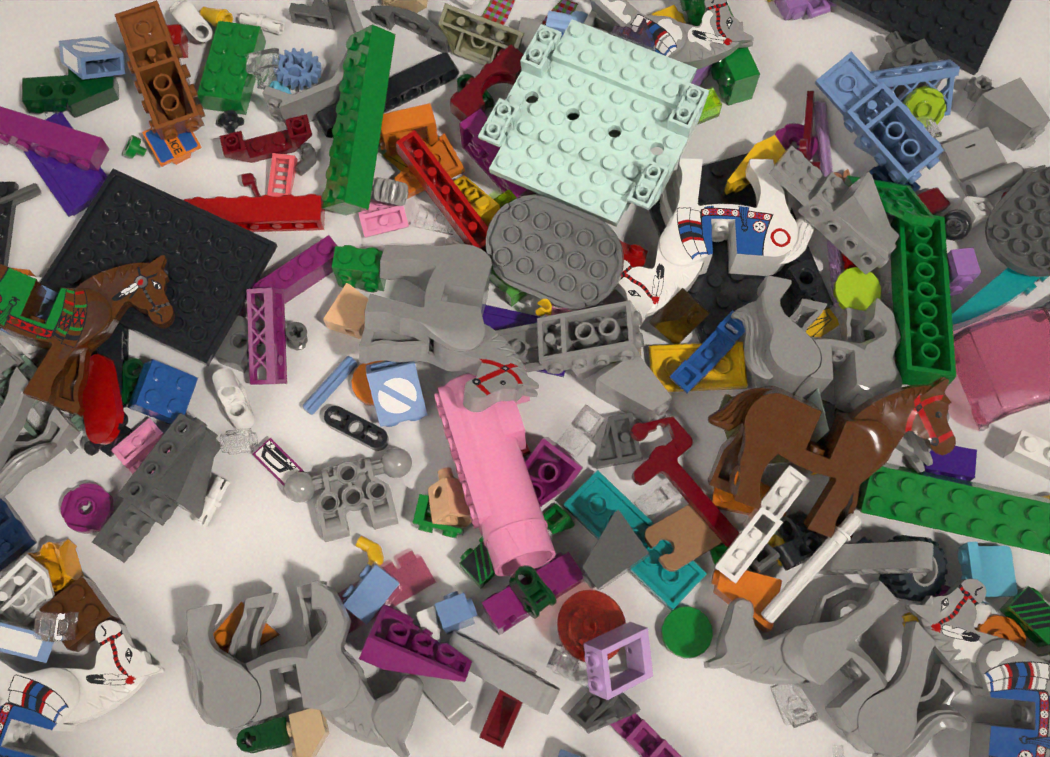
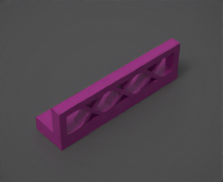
(275, 337)

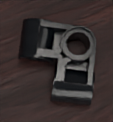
(799, 541)

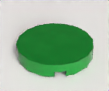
(686, 632)

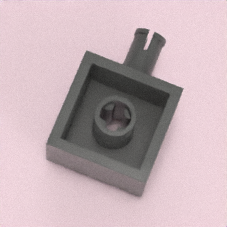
(906, 55)

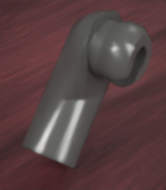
(308, 159)

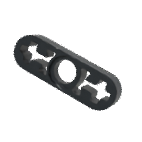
(338, 426)

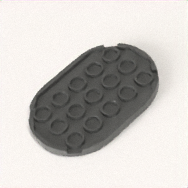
(1021, 225)
(555, 252)

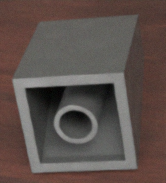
(614, 553)

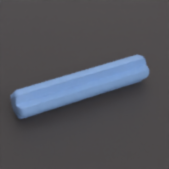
(329, 385)

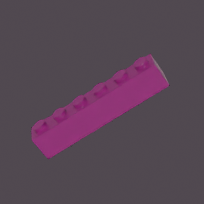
(52, 140)

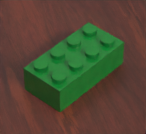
(225, 80)

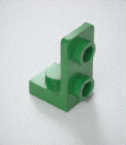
(420, 518)

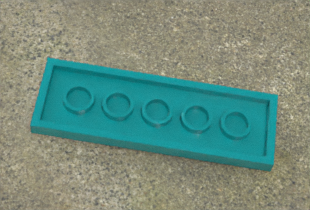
(594, 507)

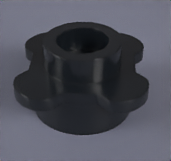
(227, 117)

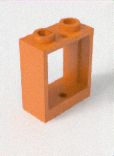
(402, 122)

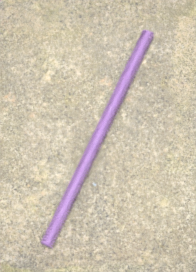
(825, 157)

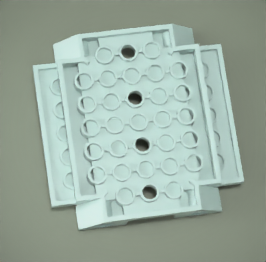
(610, 89)

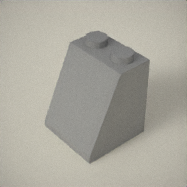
(1010, 114)
(634, 389)

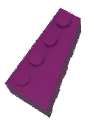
(484, 152)
(506, 609)

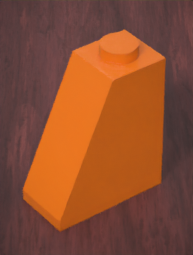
(751, 586)

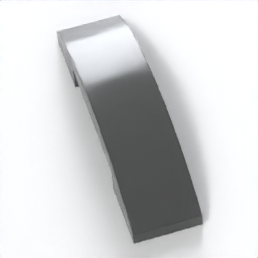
(389, 16)

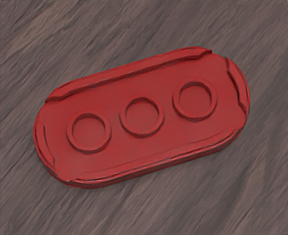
(102, 401)

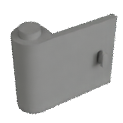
(980, 168)

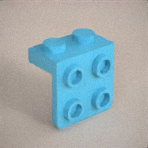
(990, 566)

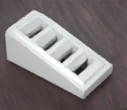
(429, 619)

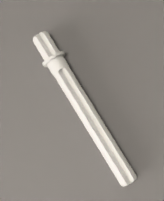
(811, 568)

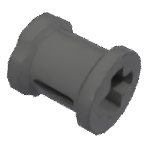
(301, 332)

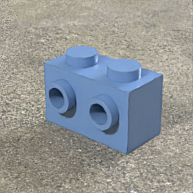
(370, 592)
(456, 612)

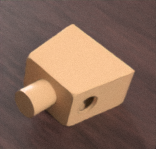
(347, 312)
(448, 501)

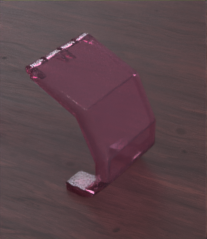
(1005, 364)

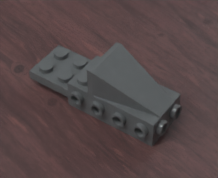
(178, 480)

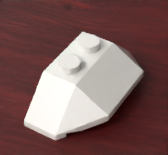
(24, 591)

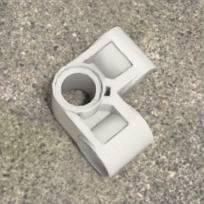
(190, 18)
(233, 398)

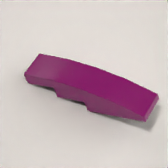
(643, 737)

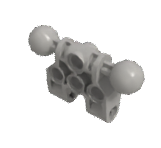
(333, 523)

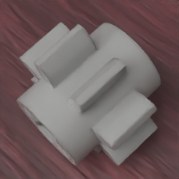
(977, 87)

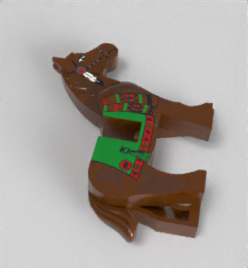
(78, 322)

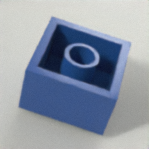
(162, 391)

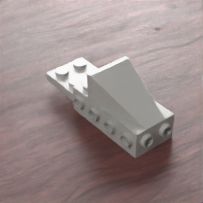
(847, 216)
(579, 339)

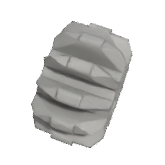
(389, 191)

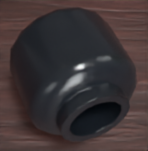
(960, 218)

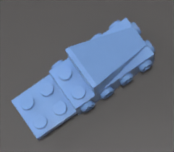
(879, 120)

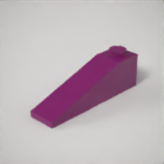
(551, 470)
(406, 648)

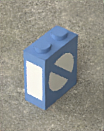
(92, 57)
(396, 392)
(20, 642)

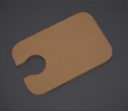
(686, 533)

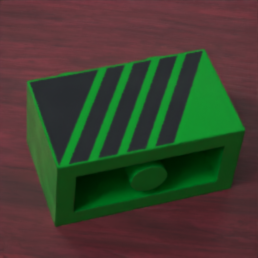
(478, 564)
(1031, 614)

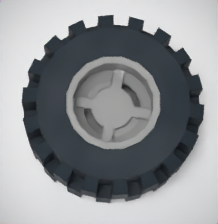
(917, 585)

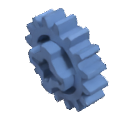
(295, 69)

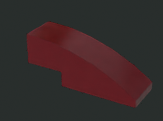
(502, 717)

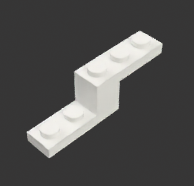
(762, 524)

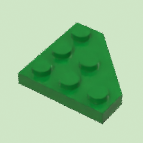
(901, 202)

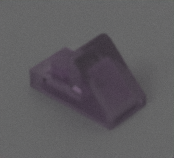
(641, 37)

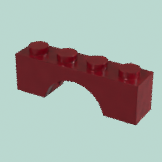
(502, 69)

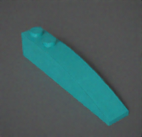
(994, 296)

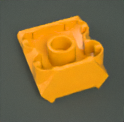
(61, 562)

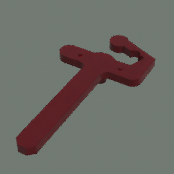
(805, 143)
(665, 461)

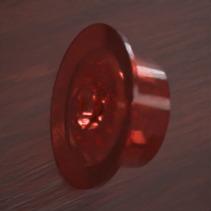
(585, 618)

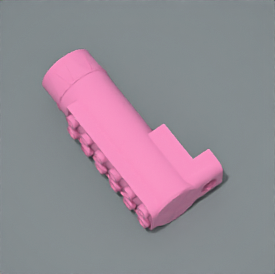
(495, 478)

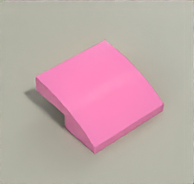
(382, 218)
(138, 445)

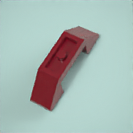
(263, 147)

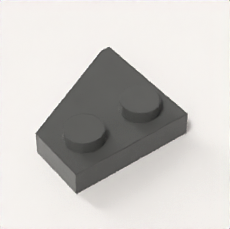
(617, 443)
(596, 712)

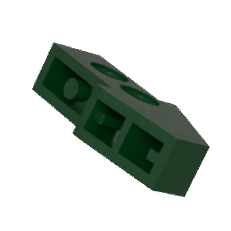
(55, 92)

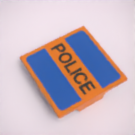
(172, 150)

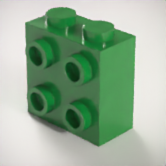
(358, 268)

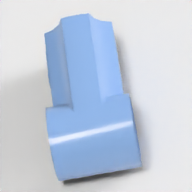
(560, 21)

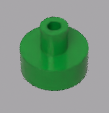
(133, 147)

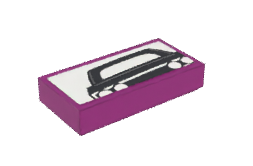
(276, 461)

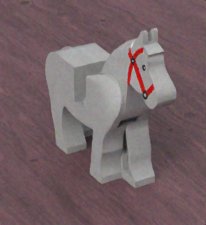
(450, 324)

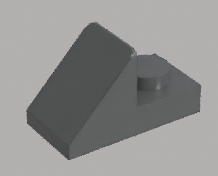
(315, 15)

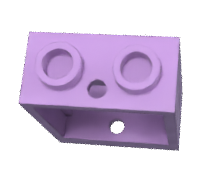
(638, 659)

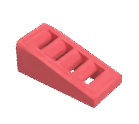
(278, 159)

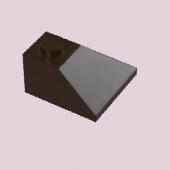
(679, 317)

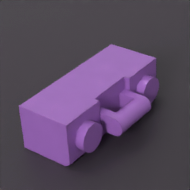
(797, 8)

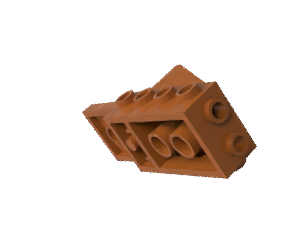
(159, 72)

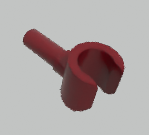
(249, 180)

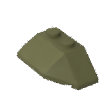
(475, 35)

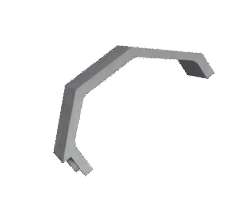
(311, 101)

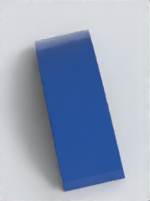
(708, 354)

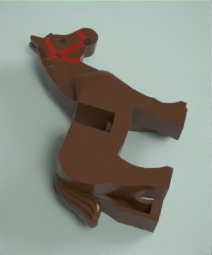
(857, 445)

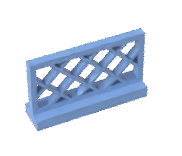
(921, 73)

